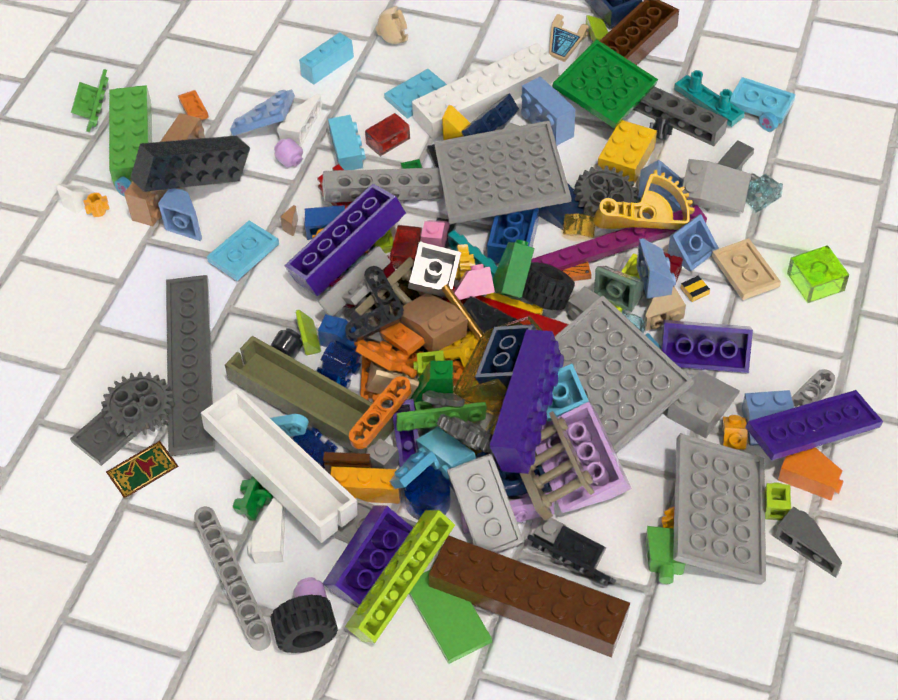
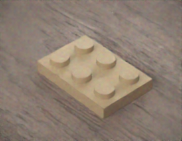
(746, 269)

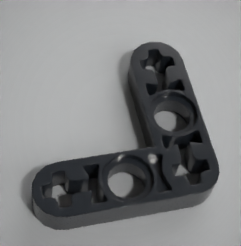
(381, 312)

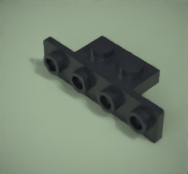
(577, 549)

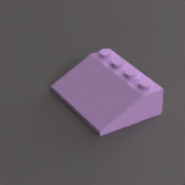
(594, 454)

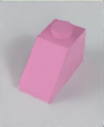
(435, 232)
(475, 282)

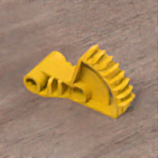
(628, 215)

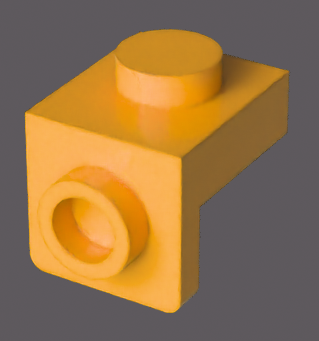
(734, 432)

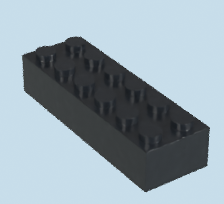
(189, 163)

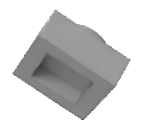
(548, 530)

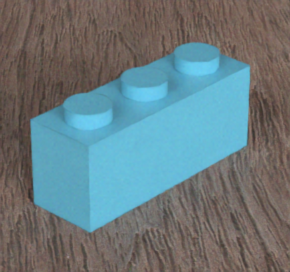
(326, 58)
(346, 142)
(446, 449)

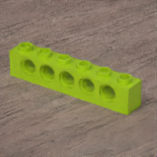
(400, 576)

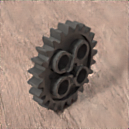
(591, 188)
(135, 399)
(466, 432)

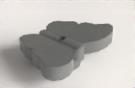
(442, 400)

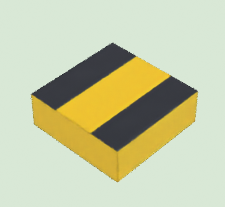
(695, 288)

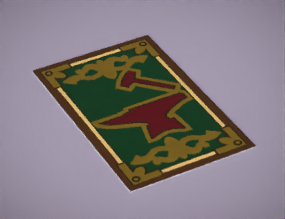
(142, 469)

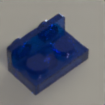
(314, 445)

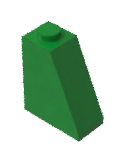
(513, 269)
(437, 377)

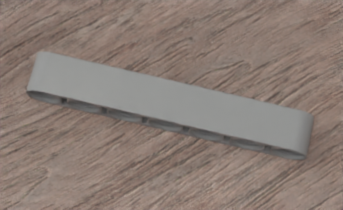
(236, 585)

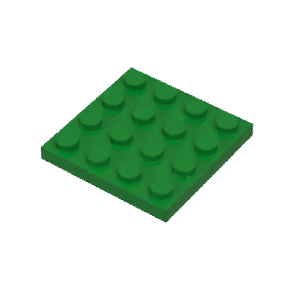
(605, 83)

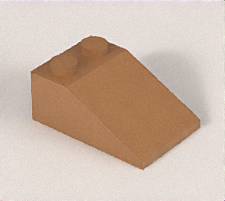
(435, 321)

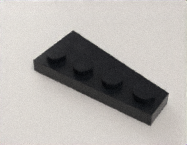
(485, 314)

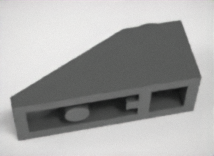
(806, 538)

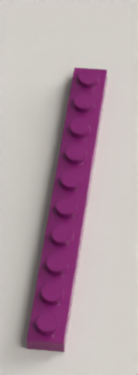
(609, 244)

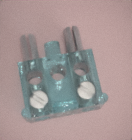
(763, 191)

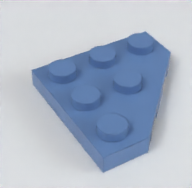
(266, 113)

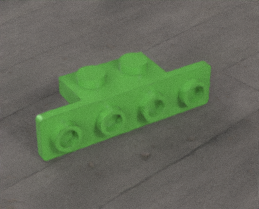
(87, 100)
(427, 416)

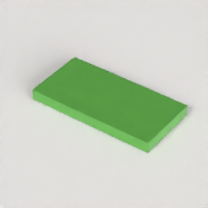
(450, 620)

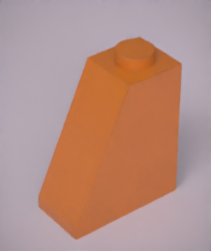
(812, 473)

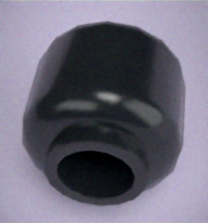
(288, 342)

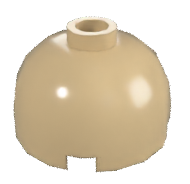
(392, 25)

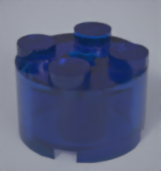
(340, 363)
(427, 492)

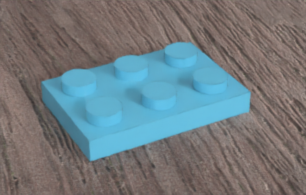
(412, 89)
(761, 98)
(243, 250)

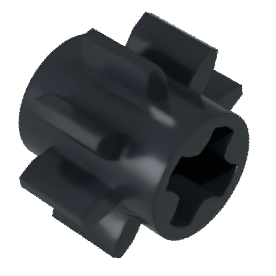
(662, 127)

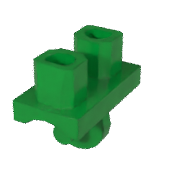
(254, 498)

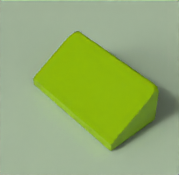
(596, 27)
(308, 333)

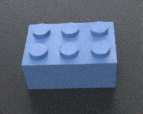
(543, 104)

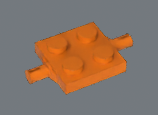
(386, 357)

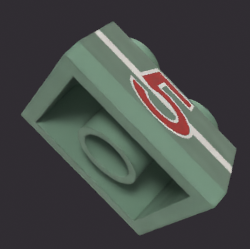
(618, 287)

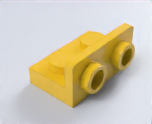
(461, 348)

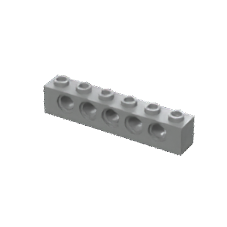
(403, 183)

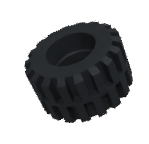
(547, 286)
(303, 623)

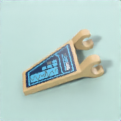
(564, 41)

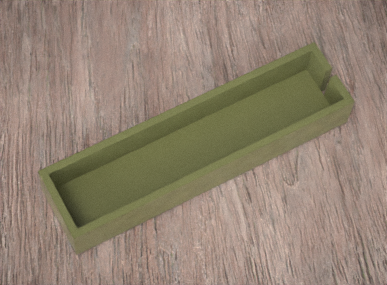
(301, 391)

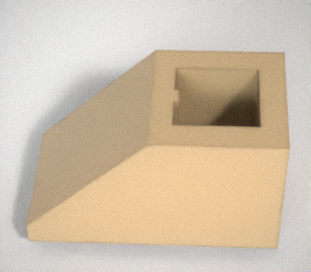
(664, 308)

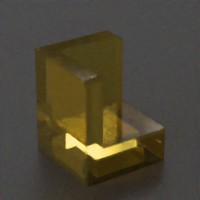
(579, 225)

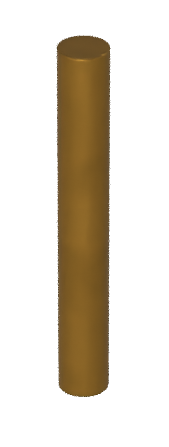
(455, 301)

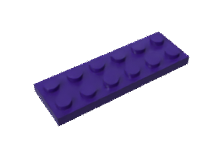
(813, 424)

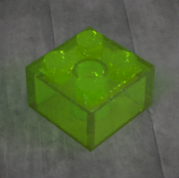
(817, 274)

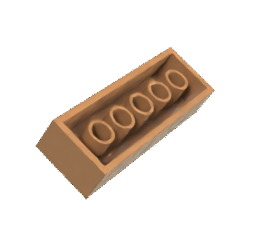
(144, 205)

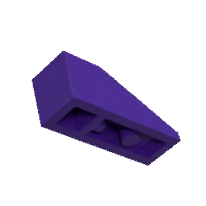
(405, 439)

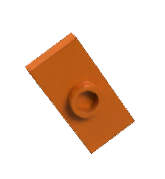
(193, 105)
(403, 338)

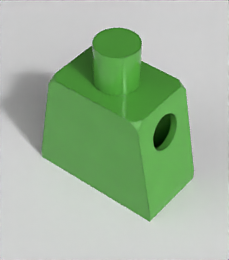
(660, 554)

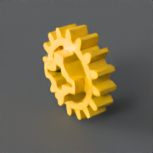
(465, 261)

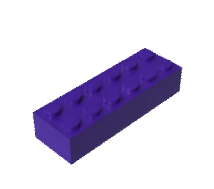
(345, 239)
(527, 402)

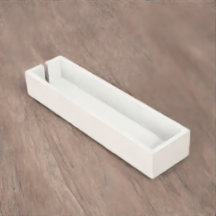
(484, 88)
(280, 464)

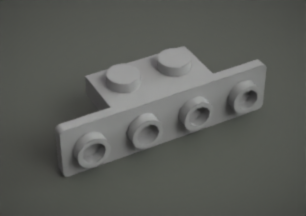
(352, 287)

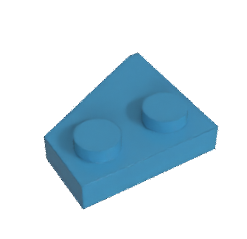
(412, 468)

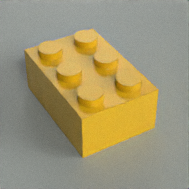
(628, 149)

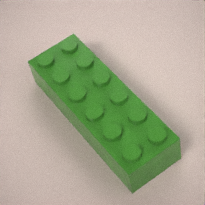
(128, 127)

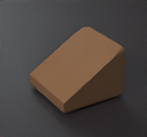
(289, 220)

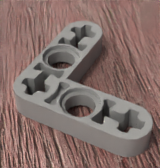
(801, 398)

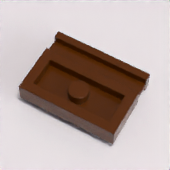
(339, 459)

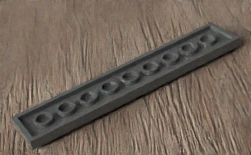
(189, 364)

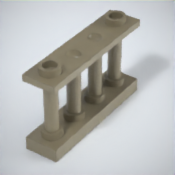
(402, 272)
(535, 483)

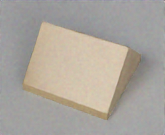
(380, 378)

